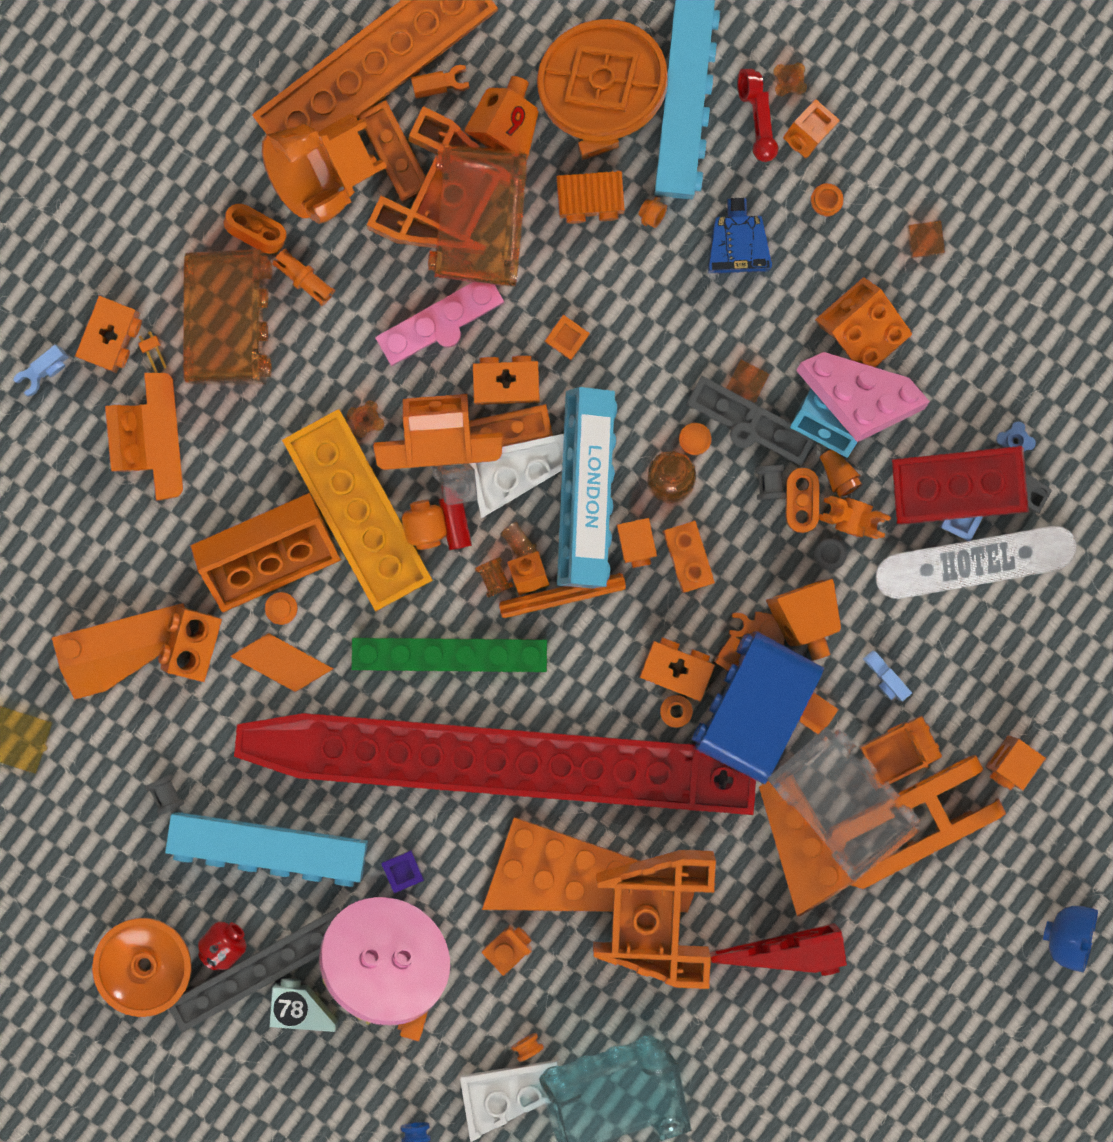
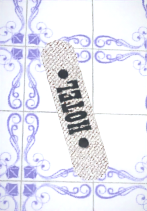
(976, 562)

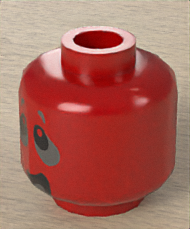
(222, 945)

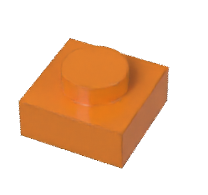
(567, 337)

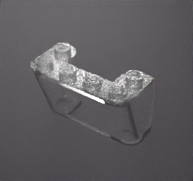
(845, 802)

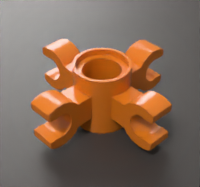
(854, 517)

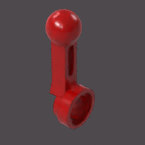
(751, 90)

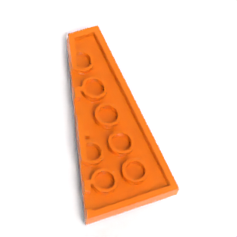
(554, 873)

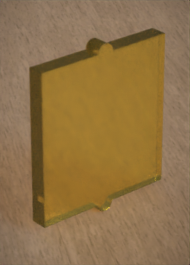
(22, 739)

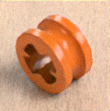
(527, 1047)

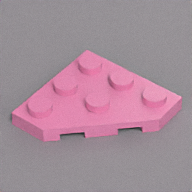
(861, 395)

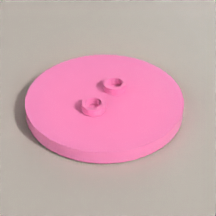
(384, 961)

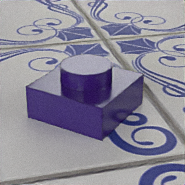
(402, 871)

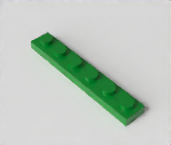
(449, 654)

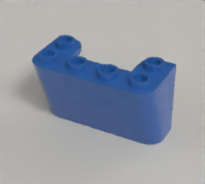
(758, 707)

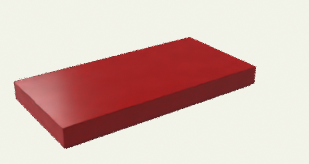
(960, 485)

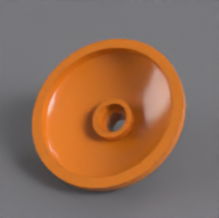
(126, 983)

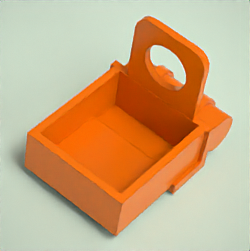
(902, 750)

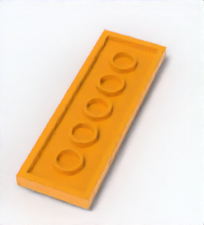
(357, 510)

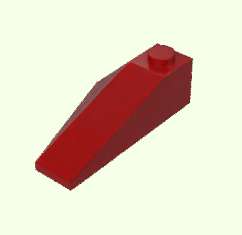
(805, 951)

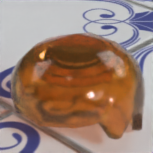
(671, 477)

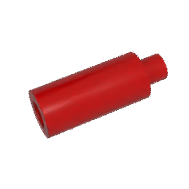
(456, 525)

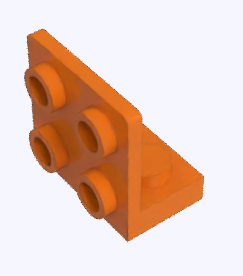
(865, 324)

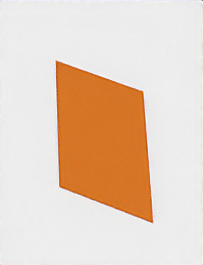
(281, 662)

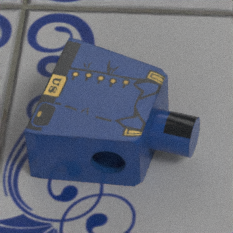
(738, 242)

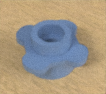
(1017, 431)

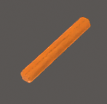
(558, 597)

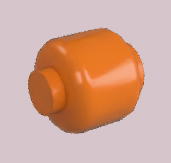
(424, 525)

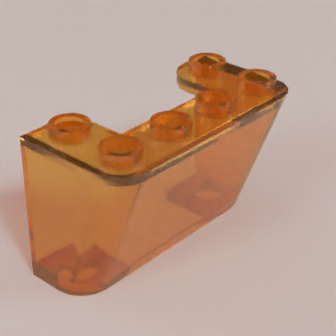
(226, 317)

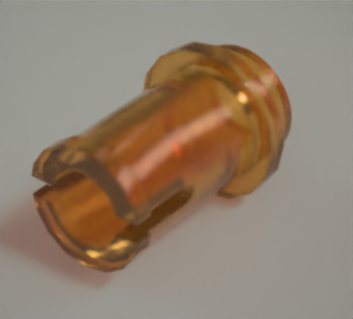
(518, 540)

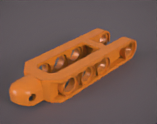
(947, 831)

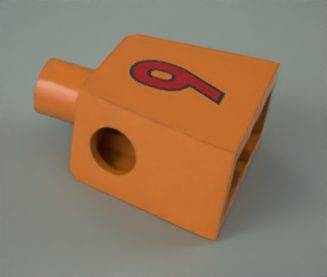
(505, 118)

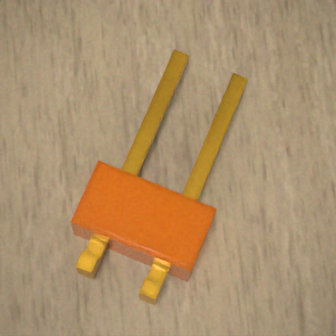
(150, 344)

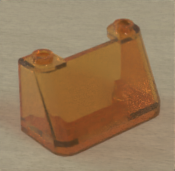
(479, 214)

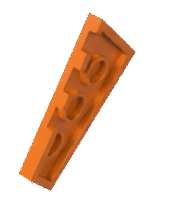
(804, 856)

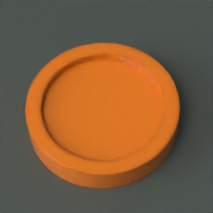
(695, 438)

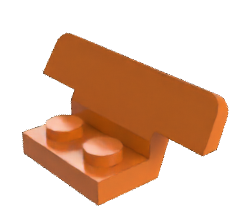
(437, 435)
(148, 436)

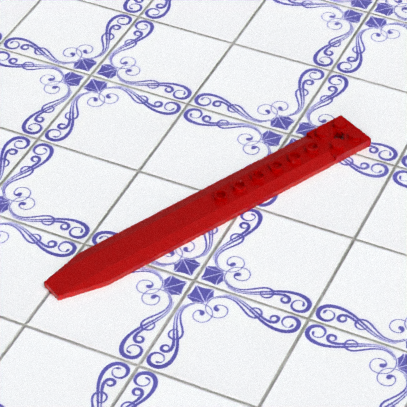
(493, 762)

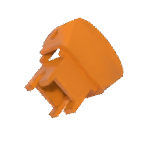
(313, 165)

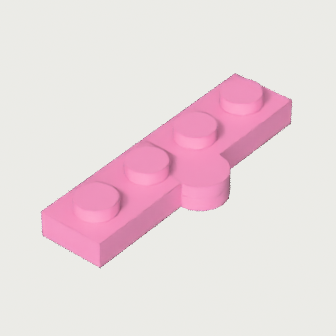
(439, 322)

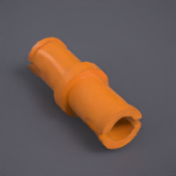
(303, 277)

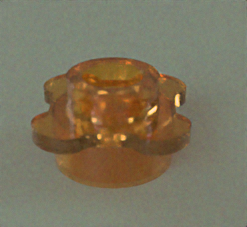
(796, 72)
(361, 427)

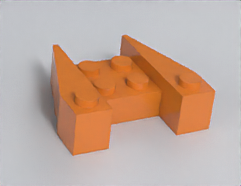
(421, 222)
(649, 917)

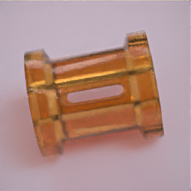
(493, 577)

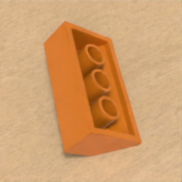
(265, 552)

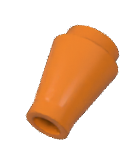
(840, 473)

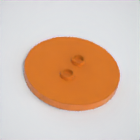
(602, 80)

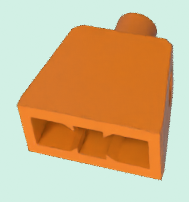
(808, 616)

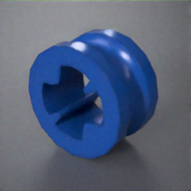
(415, 1132)

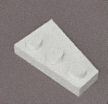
(517, 471)
(501, 1095)

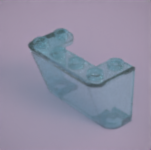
(616, 1094)

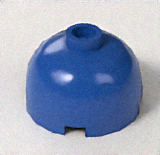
(1071, 936)

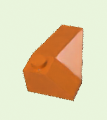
(109, 652)

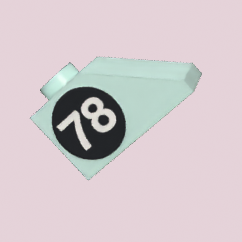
(299, 1008)

